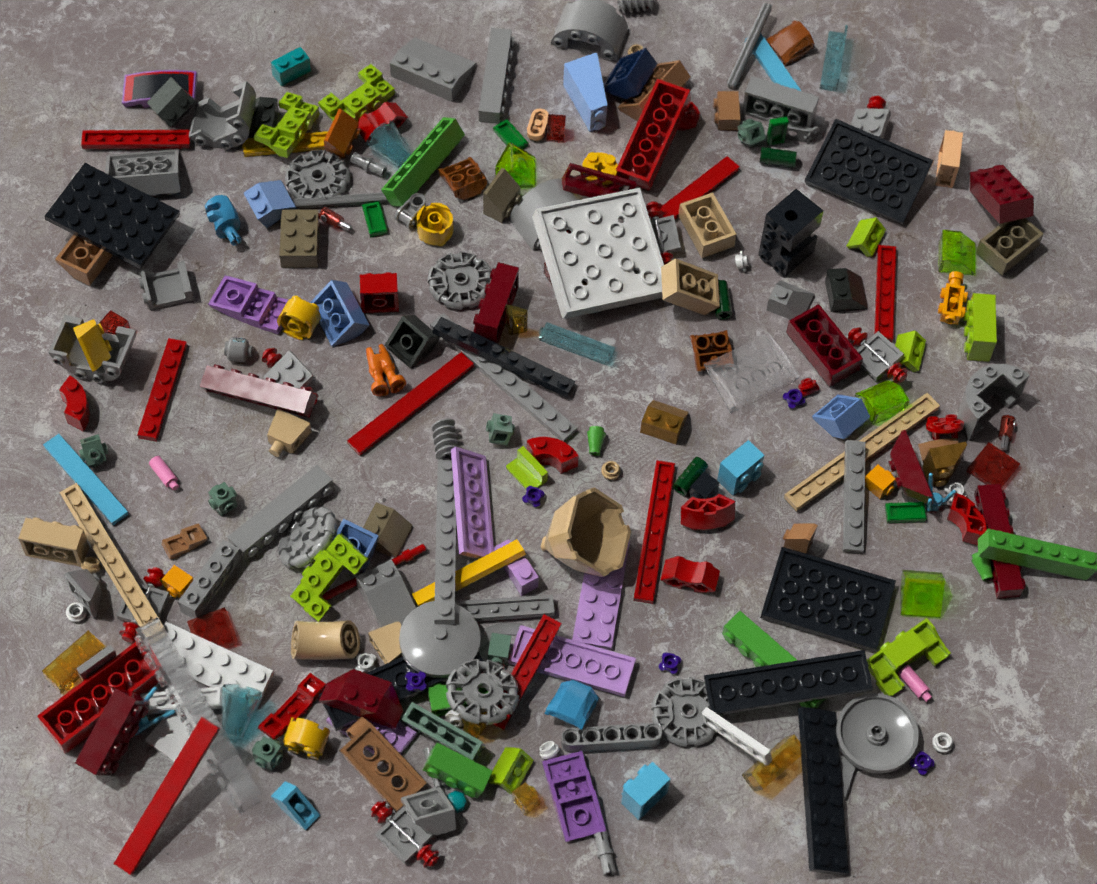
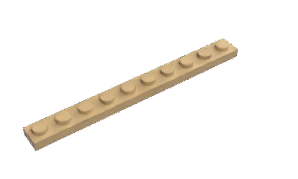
(875, 442)
(108, 555)

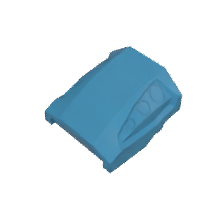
(573, 703)

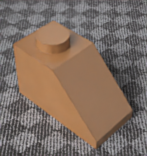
(800, 537)

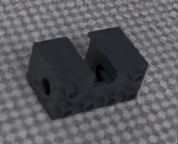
(788, 232)

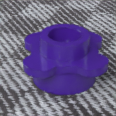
(793, 393)
(530, 490)
(669, 657)
(420, 685)
(922, 757)

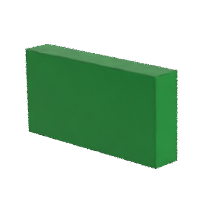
(777, 131)
(509, 133)
(374, 219)
(905, 512)

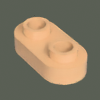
(536, 125)

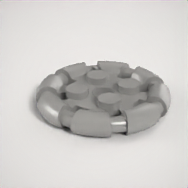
(316, 166)
(452, 286)
(307, 537)
(480, 702)
(675, 715)

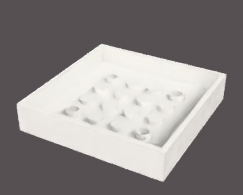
(600, 252)

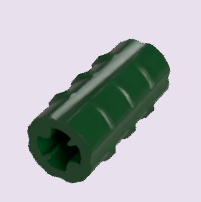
(778, 157)
(724, 310)
(689, 476)

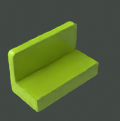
(867, 236)
(912, 346)
(527, 469)
(510, 769)

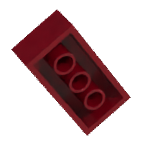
(1001, 194)
(499, 293)
(824, 345)
(113, 732)

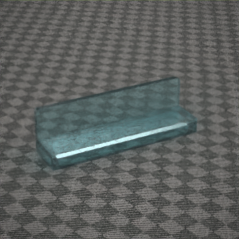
(833, 60)
(576, 343)

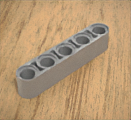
(619, 731)

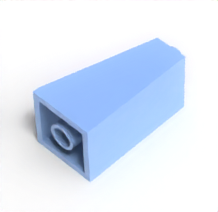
(586, 90)

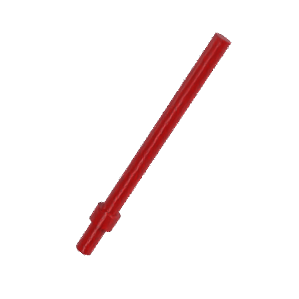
(405, 556)

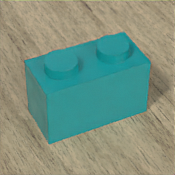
(290, 66)

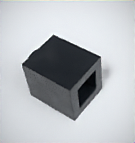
(704, 487)

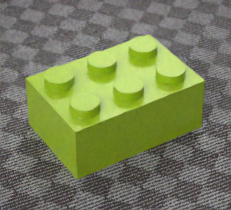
(980, 327)

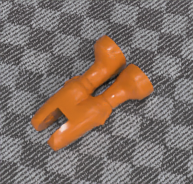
(380, 364)

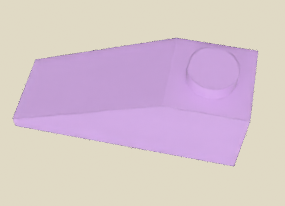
(520, 573)

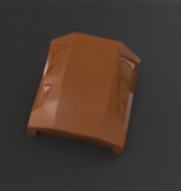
(791, 42)
(464, 178)
(708, 347)

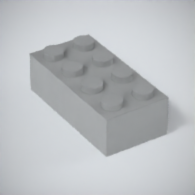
(770, 99)

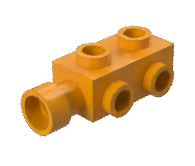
(953, 298)

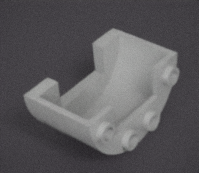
(592, 23)
(224, 125)
(542, 195)
(69, 354)
(996, 381)

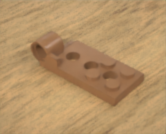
(365, 734)

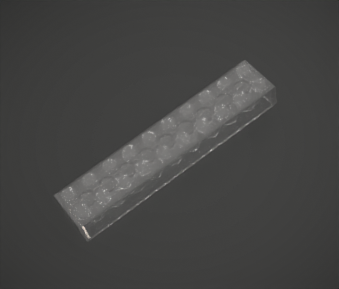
(190, 707)

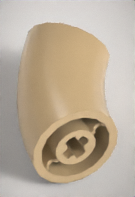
(324, 640)

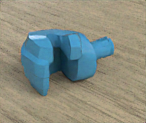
(225, 218)

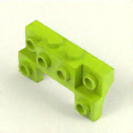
(362, 100)
(291, 127)
(324, 572)
(903, 651)

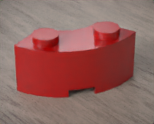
(384, 113)
(77, 408)
(553, 453)
(708, 513)
(967, 518)
(691, 574)

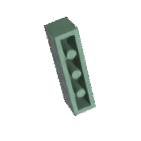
(442, 732)

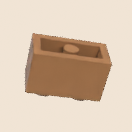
(727, 110)

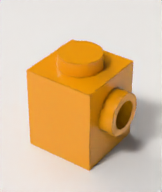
(879, 481)
(176, 581)

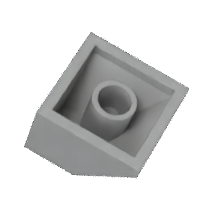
(789, 300)
(86, 589)
(431, 810)

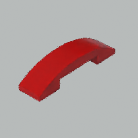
(294, 707)

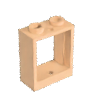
(949, 159)

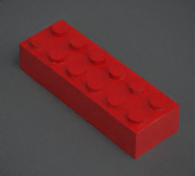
(653, 133)
(77, 712)

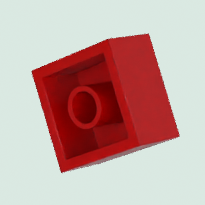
(379, 293)

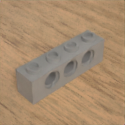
(210, 579)

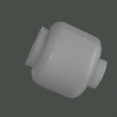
(238, 349)

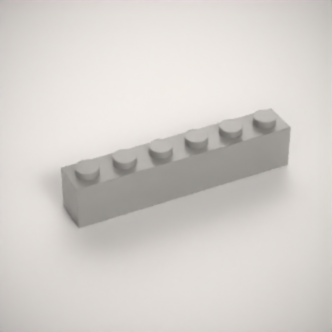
(495, 75)
(281, 512)

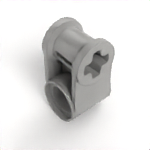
(408, 212)

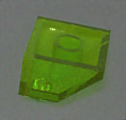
(519, 165)

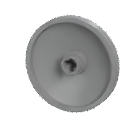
(438, 647)
(877, 733)

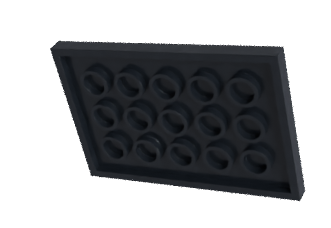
(869, 171)
(112, 215)
(828, 599)

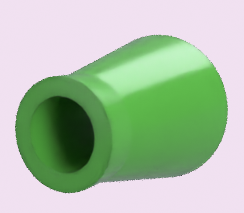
(595, 439)
(983, 567)

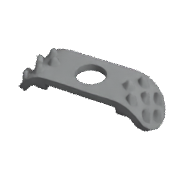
(803, 135)

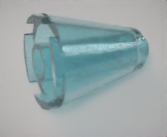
(389, 144)
(238, 709)

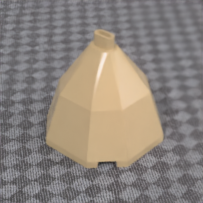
(589, 534)

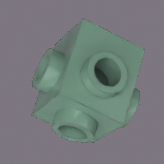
(751, 132)
(500, 429)
(93, 450)
(222, 498)
(270, 758)

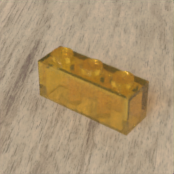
(63, 670)
(782, 754)

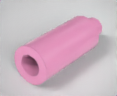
(164, 472)
(914, 682)

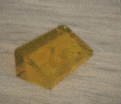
(516, 320)

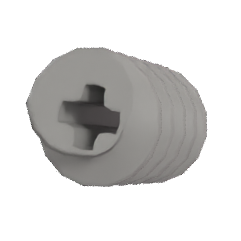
(630, 4)
(444, 438)

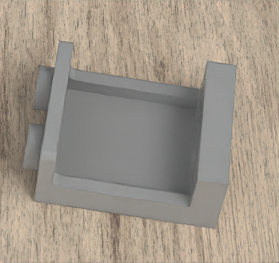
(166, 287)

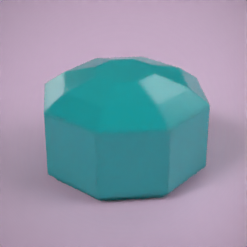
(457, 800)

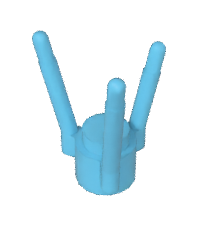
(937, 498)
(145, 723)

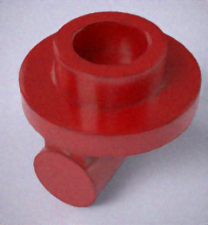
(808, 386)

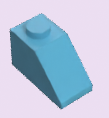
(295, 805)

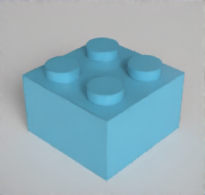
(741, 468)
(645, 790)

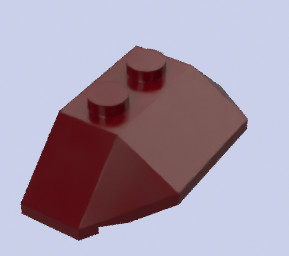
(908, 470)
(364, 697)

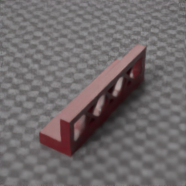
(584, 187)

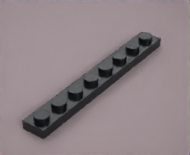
(503, 357)

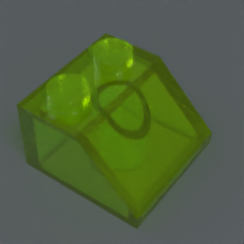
(956, 253)
(883, 400)
(921, 593)

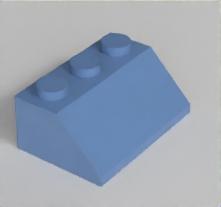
(340, 313)

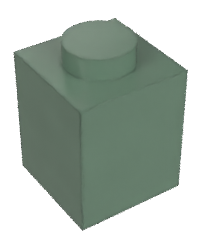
(500, 648)

